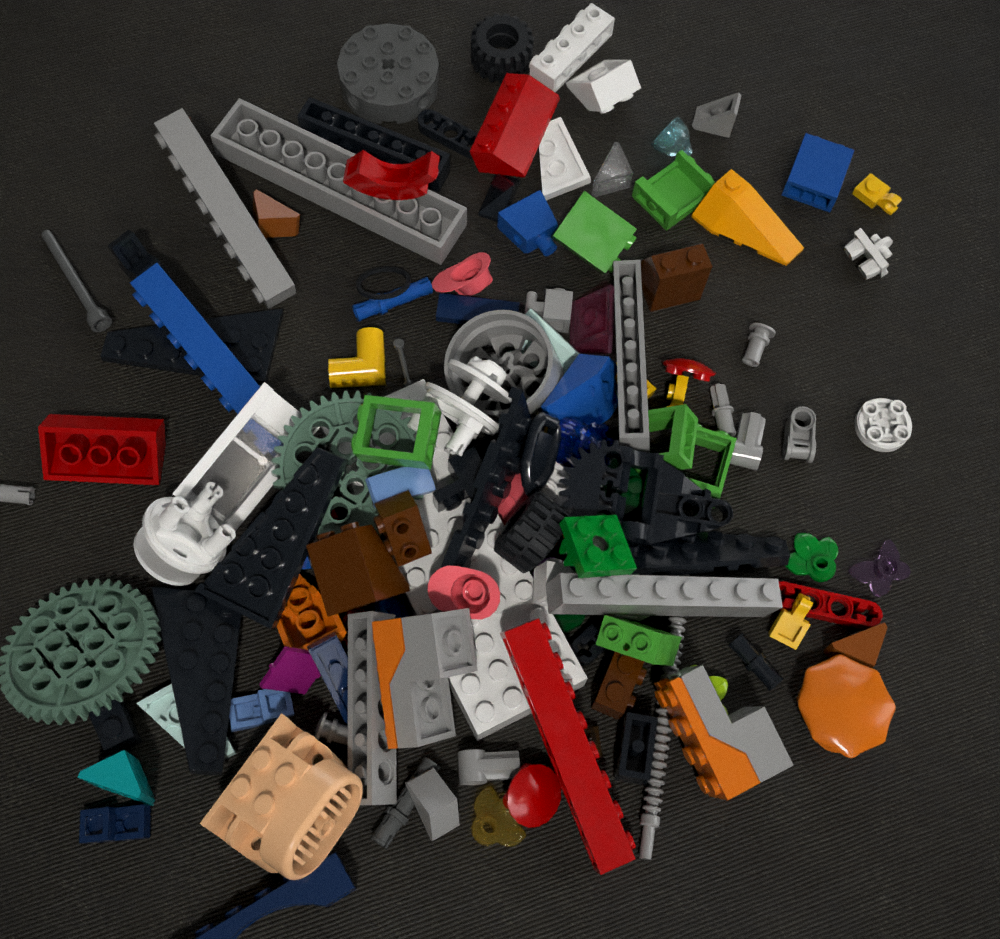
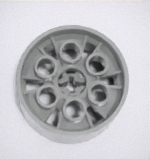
(506, 332)

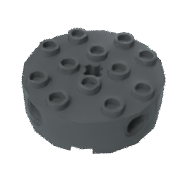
(388, 73)

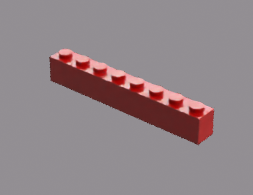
(568, 746)

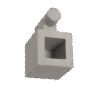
(555, 309)

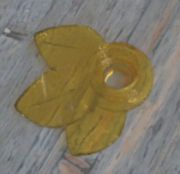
(492, 811)

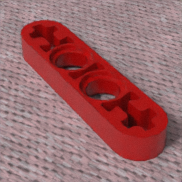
(825, 599)

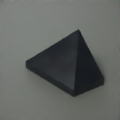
(499, 196)

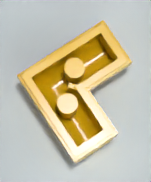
(366, 368)

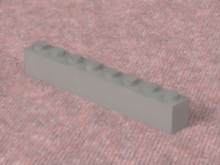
(225, 209)
(631, 356)
(663, 596)

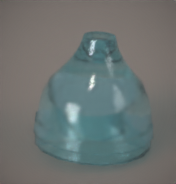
(673, 139)

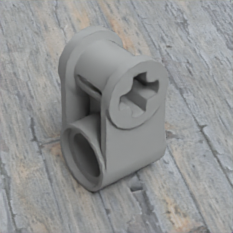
(800, 441)

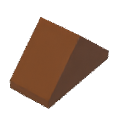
(273, 217)
(860, 647)

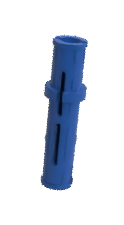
(373, 307)

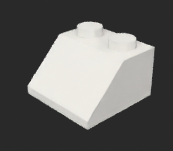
(605, 85)

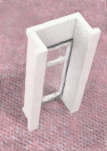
(242, 458)

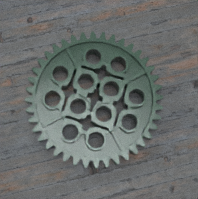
(339, 419)
(88, 677)

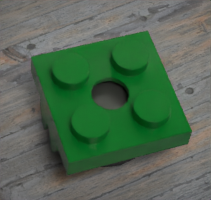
(596, 546)

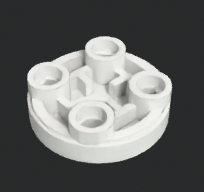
(883, 424)

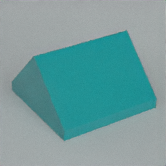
(120, 775)

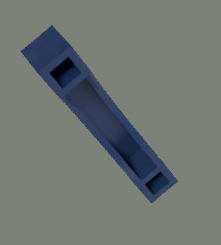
(320, 888)

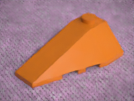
(306, 618)

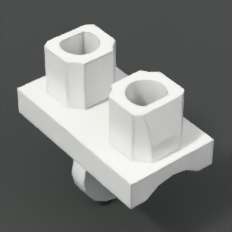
(875, 261)

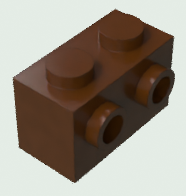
(402, 527)
(618, 684)

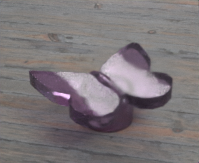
(881, 570)

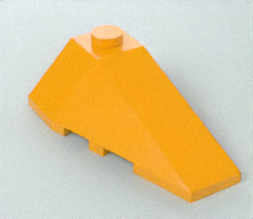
(742, 215)

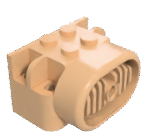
(287, 803)

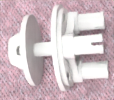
(482, 377)
(182, 537)

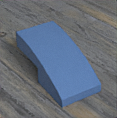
(399, 480)
(259, 709)

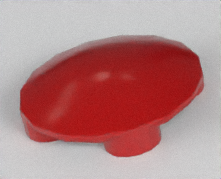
(678, 365)
(533, 795)

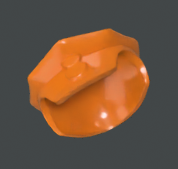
(845, 706)

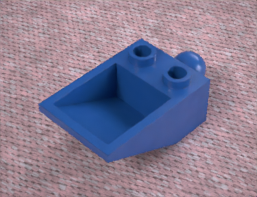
(585, 390)

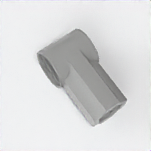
(748, 446)
(480, 766)

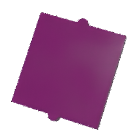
(291, 672)

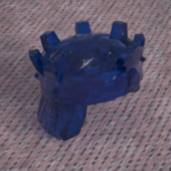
(578, 435)

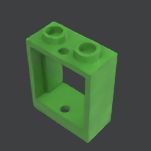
(683, 436)
(425, 438)
(720, 442)
(639, 639)

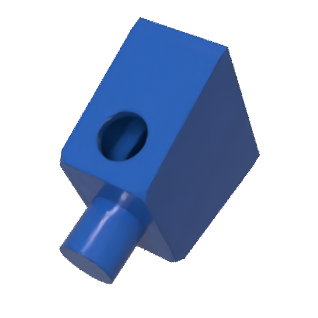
(529, 224)

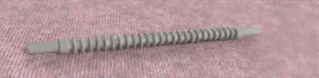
(649, 819)

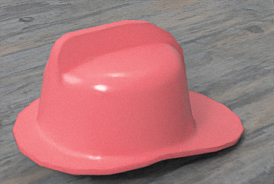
(465, 277)
(464, 588)

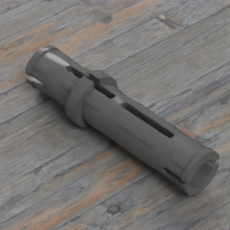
(398, 813)

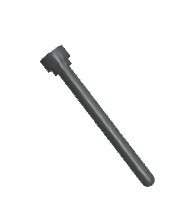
(97, 318)

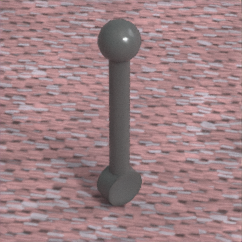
(399, 345)

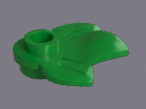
(810, 553)

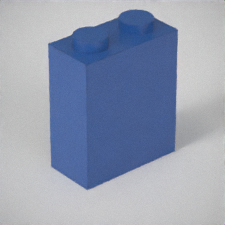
(818, 172)

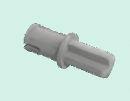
(721, 409)

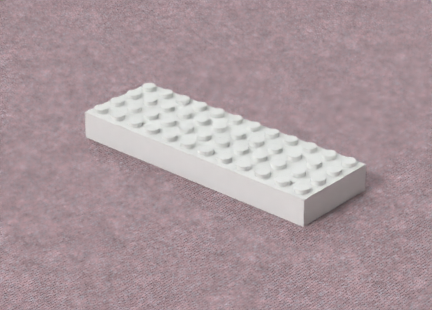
(493, 693)

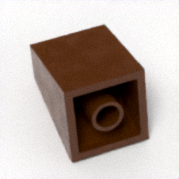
(675, 277)
(354, 569)

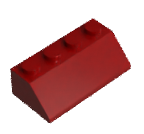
(514, 126)
(102, 449)

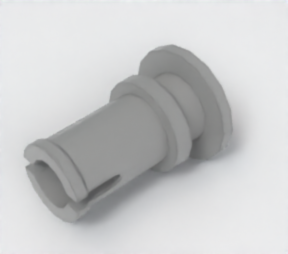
(758, 340)
(331, 730)

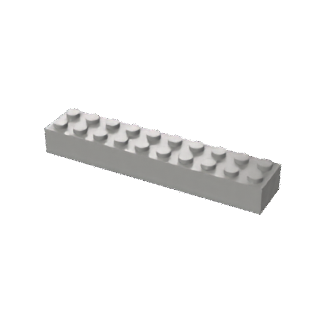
(316, 172)

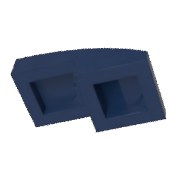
(114, 824)

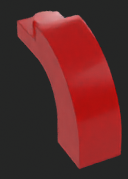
(390, 180)

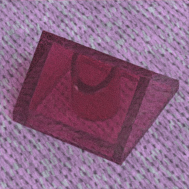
(593, 322)

